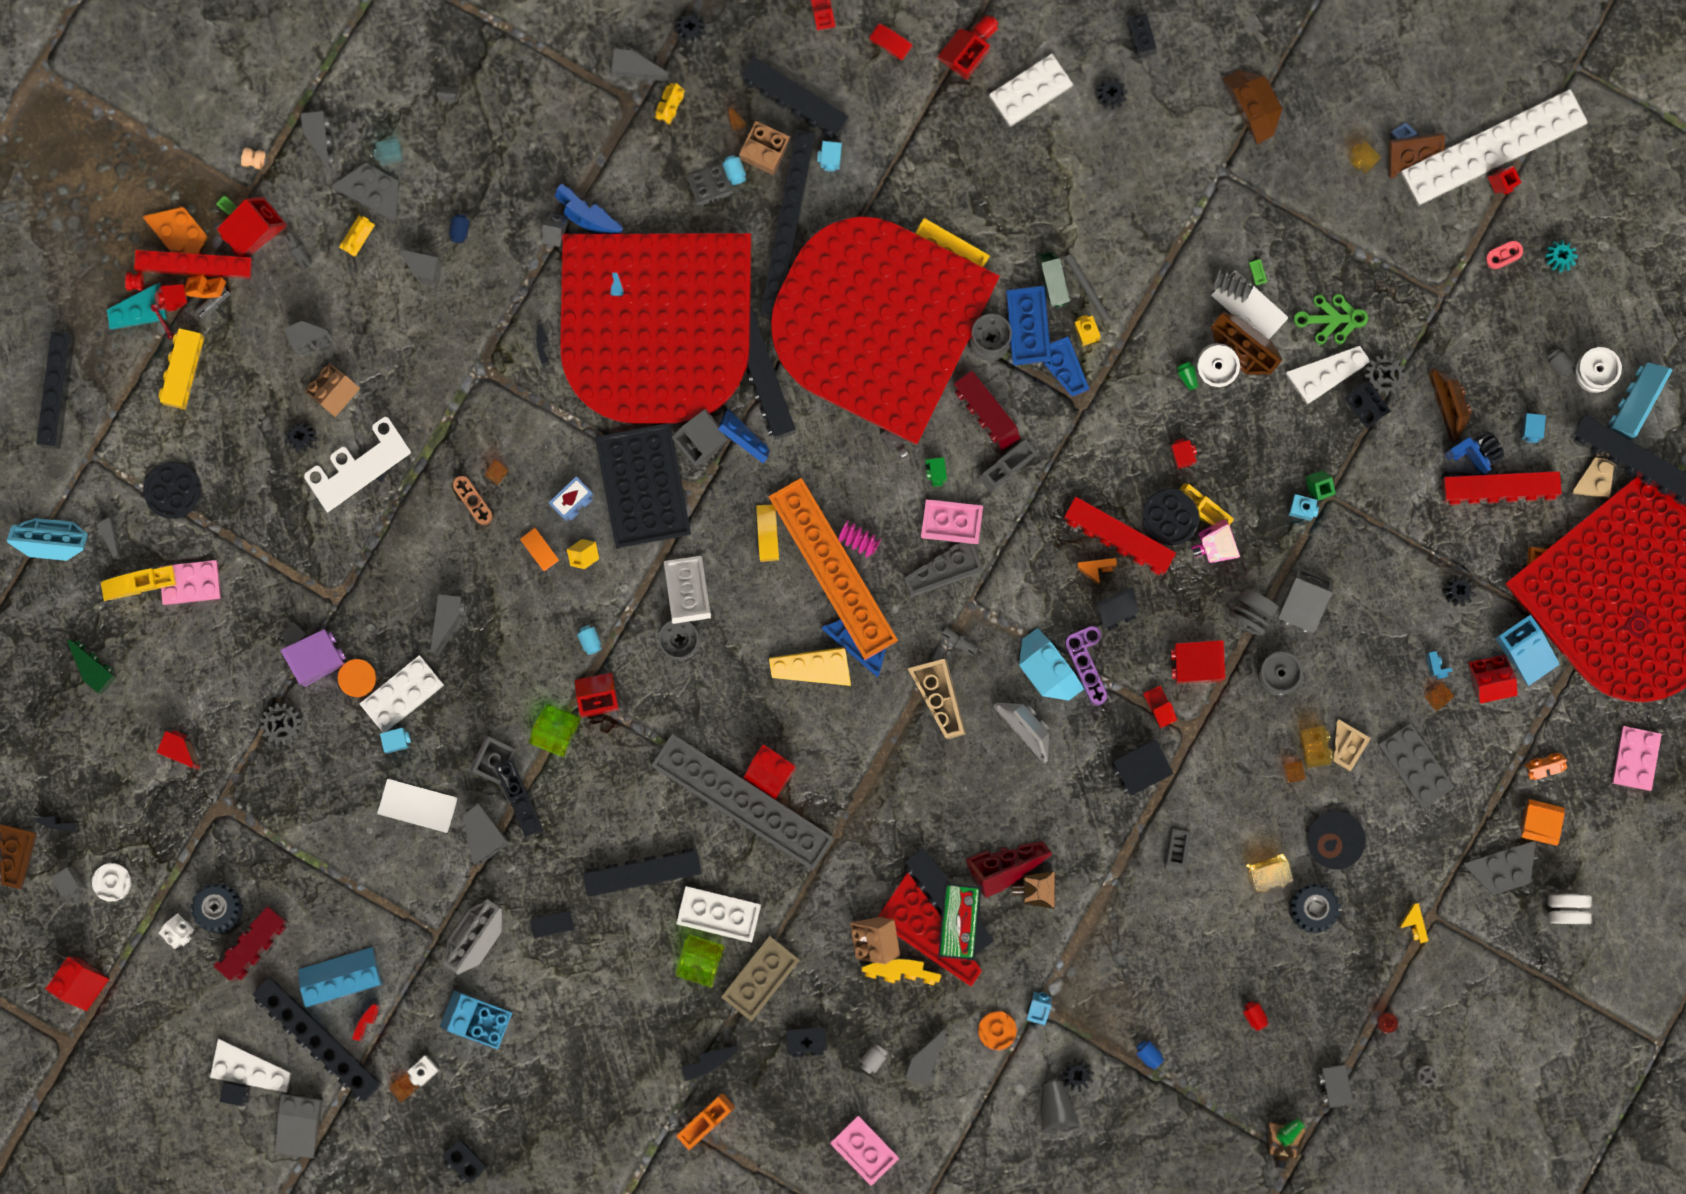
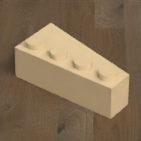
(939, 693)

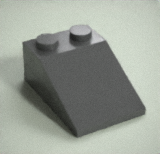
(448, 617)
(298, 1125)

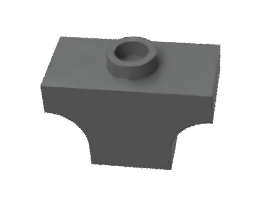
(554, 228)

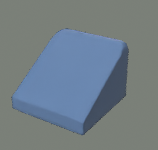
(1403, 131)

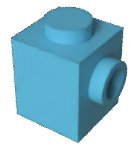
(830, 156)
(1303, 507)
(395, 740)

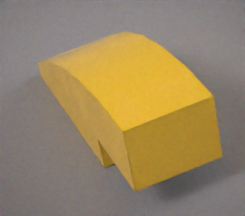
(1209, 511)
(767, 533)

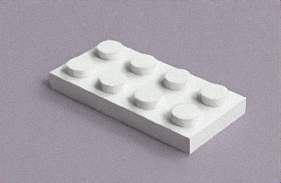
(1030, 90)
(687, 589)
(401, 694)
(718, 914)

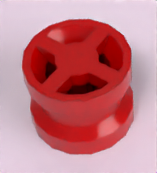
(134, 281)

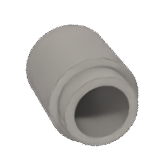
(873, 1059)

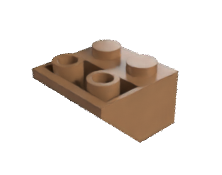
(764, 148)
(332, 389)
(875, 940)

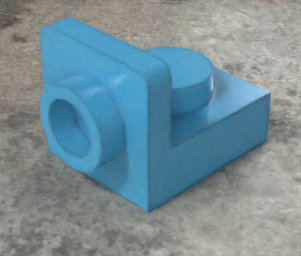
(1434, 663)
(1039, 1008)

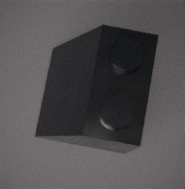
(1142, 768)

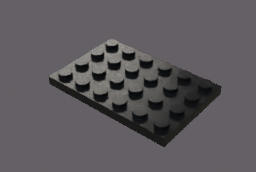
(643, 486)

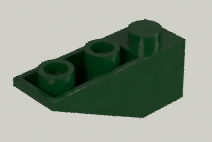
(91, 671)

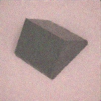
(490, 755)

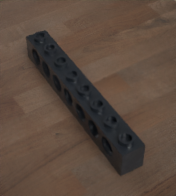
(262, 999)

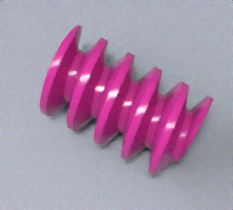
(858, 539)

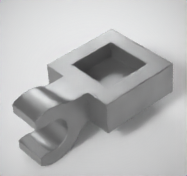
(895, 442)

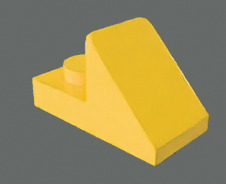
(1415, 918)

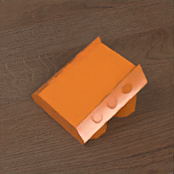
(1542, 822)

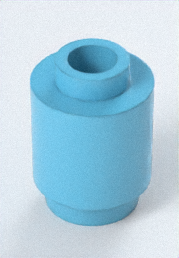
(734, 170)
(589, 640)

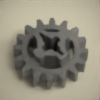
(1379, 370)
(285, 718)

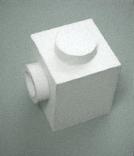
(423, 1071)

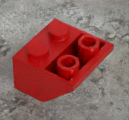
(964, 53)
(1493, 679)
(596, 695)

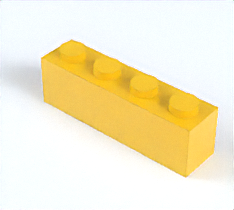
(181, 368)

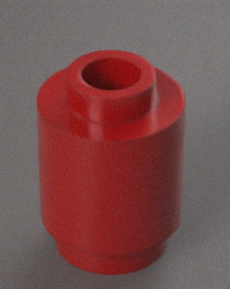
(985, 27)
(1255, 1015)

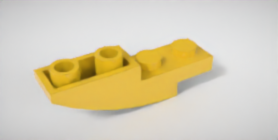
(138, 582)
(894, 968)

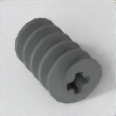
(1232, 285)

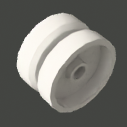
(1210, 356)
(1604, 361)
(1569, 909)

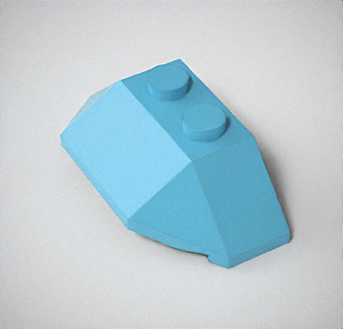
(48, 538)
(1047, 668)

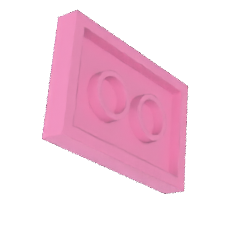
(952, 521)
(194, 583)
(1636, 758)
(864, 1150)

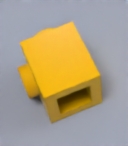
(1087, 330)

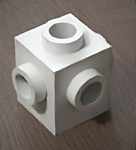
(176, 931)

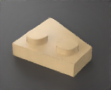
(1596, 480)
(1348, 745)

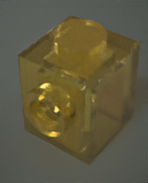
(1364, 157)

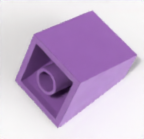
(313, 657)

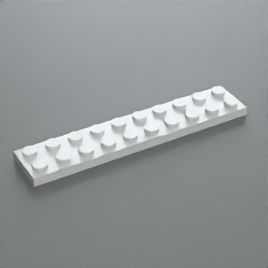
(1494, 147)

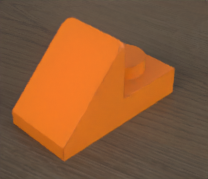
(1091, 568)

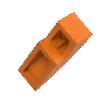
(705, 1121)

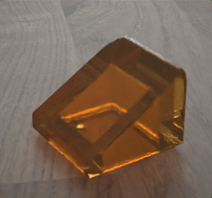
(736, 121)
(496, 472)
(1439, 696)
(1294, 772)
(403, 1088)

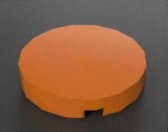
(357, 678)
(997, 1030)

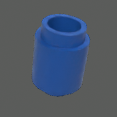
(1149, 1054)

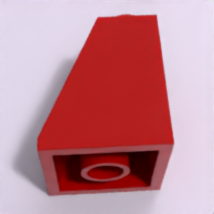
(251, 226)
(1198, 662)
(769, 772)
(77, 983)

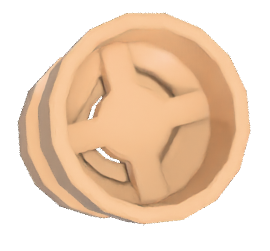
(253, 158)

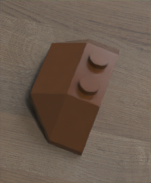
(1255, 103)
(1255, 351)
(1451, 403)

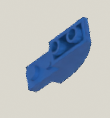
(591, 219)

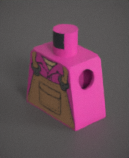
(1216, 543)

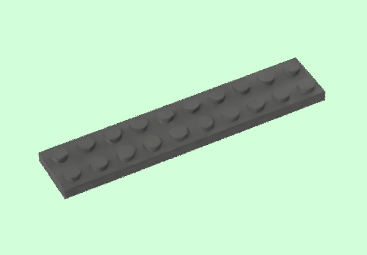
(742, 802)

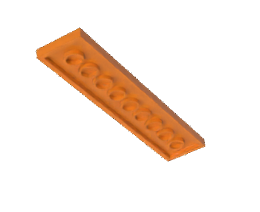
(833, 569)

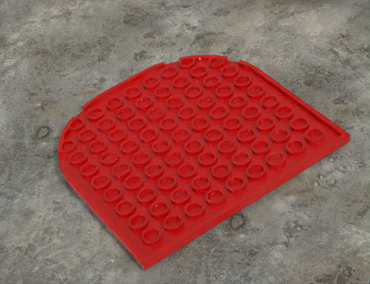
(877, 320)
(674, 334)
(1594, 579)

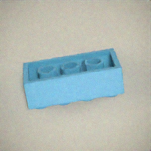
(1640, 400)

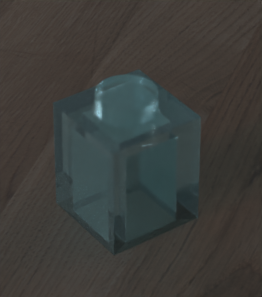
(388, 151)

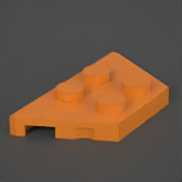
(178, 231)

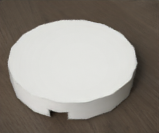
(111, 882)

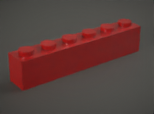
(193, 264)
(1501, 487)
(1119, 536)

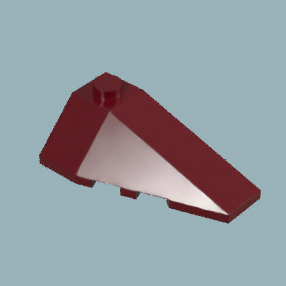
(1001, 869)

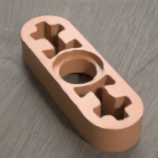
(460, 492)

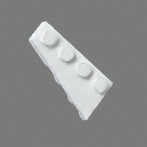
(1319, 377)
(245, 1068)

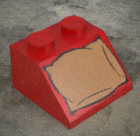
(177, 747)

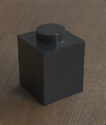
(235, 1094)

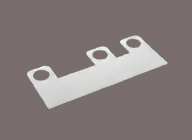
(359, 472)

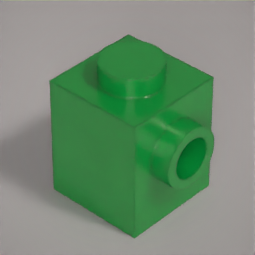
(1320, 485)

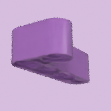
(1082, 650)

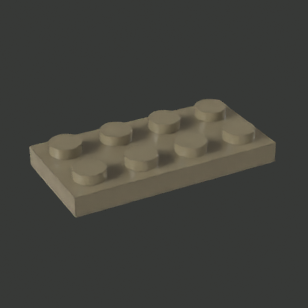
(760, 978)

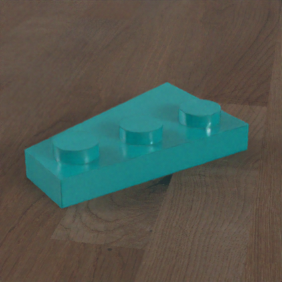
(135, 310)

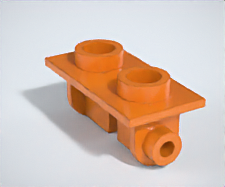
(1554, 762)

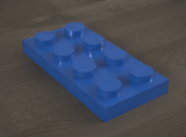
(1029, 325)

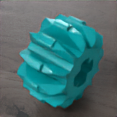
(1562, 249)

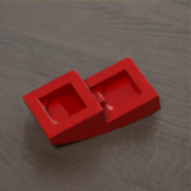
(823, 14)
(890, 41)
(369, 1017)

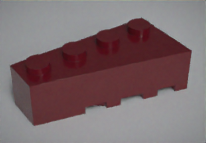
(987, 411)
(251, 945)

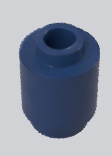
(459, 228)

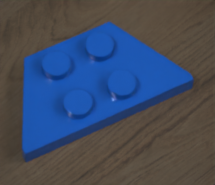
(839, 634)

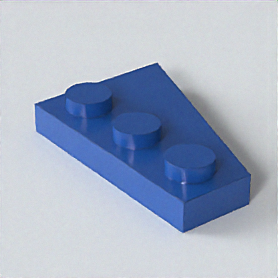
(1067, 367)
(740, 434)

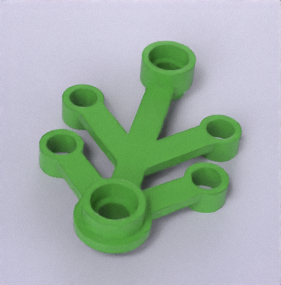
(1333, 318)

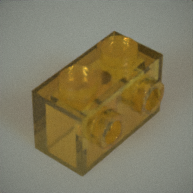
(1316, 747)
(1269, 873)

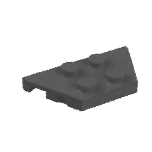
(372, 190)
(1504, 869)

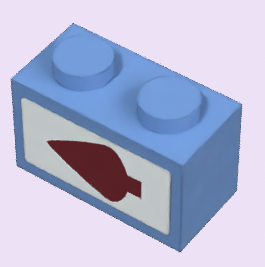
(571, 499)

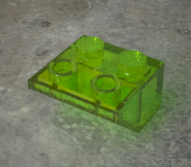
(554, 730)
(699, 961)

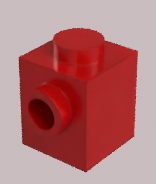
(1504, 180)
(170, 297)
(1183, 453)

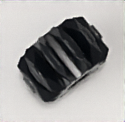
(697, 24)
(1105, 97)
(296, 443)
(1490, 447)
(1452, 590)
(1070, 1075)

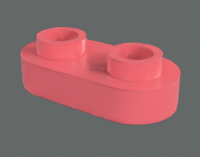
(1503, 255)

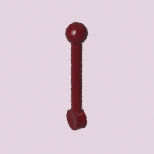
(154, 308)

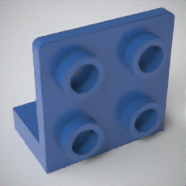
(1472, 449)

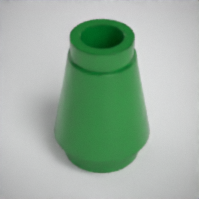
(1188, 375)
(1289, 1133)

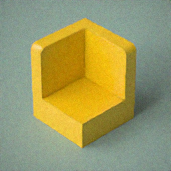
(583, 554)

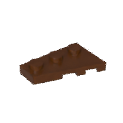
(1412, 150)
(16, 853)

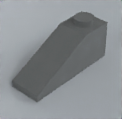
(631, 64)

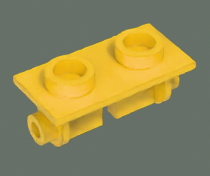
(673, 95)
(357, 235)

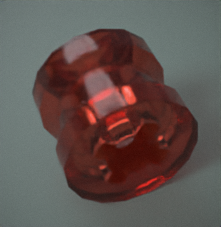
(1383, 1023)

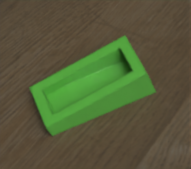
(226, 205)
(1257, 272)

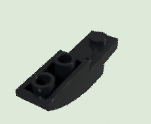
(519, 798)

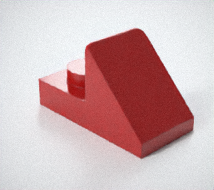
(1160, 707)

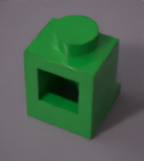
(936, 472)

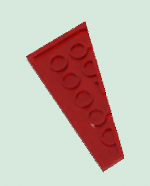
(920, 927)

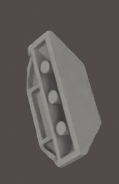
(1027, 727)
(473, 937)

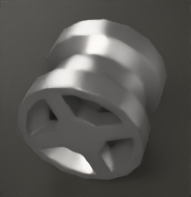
(1429, 1076)

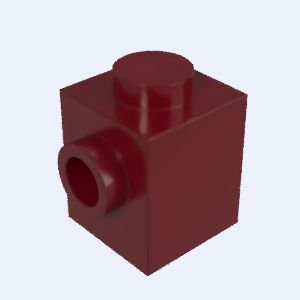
(1638, 624)

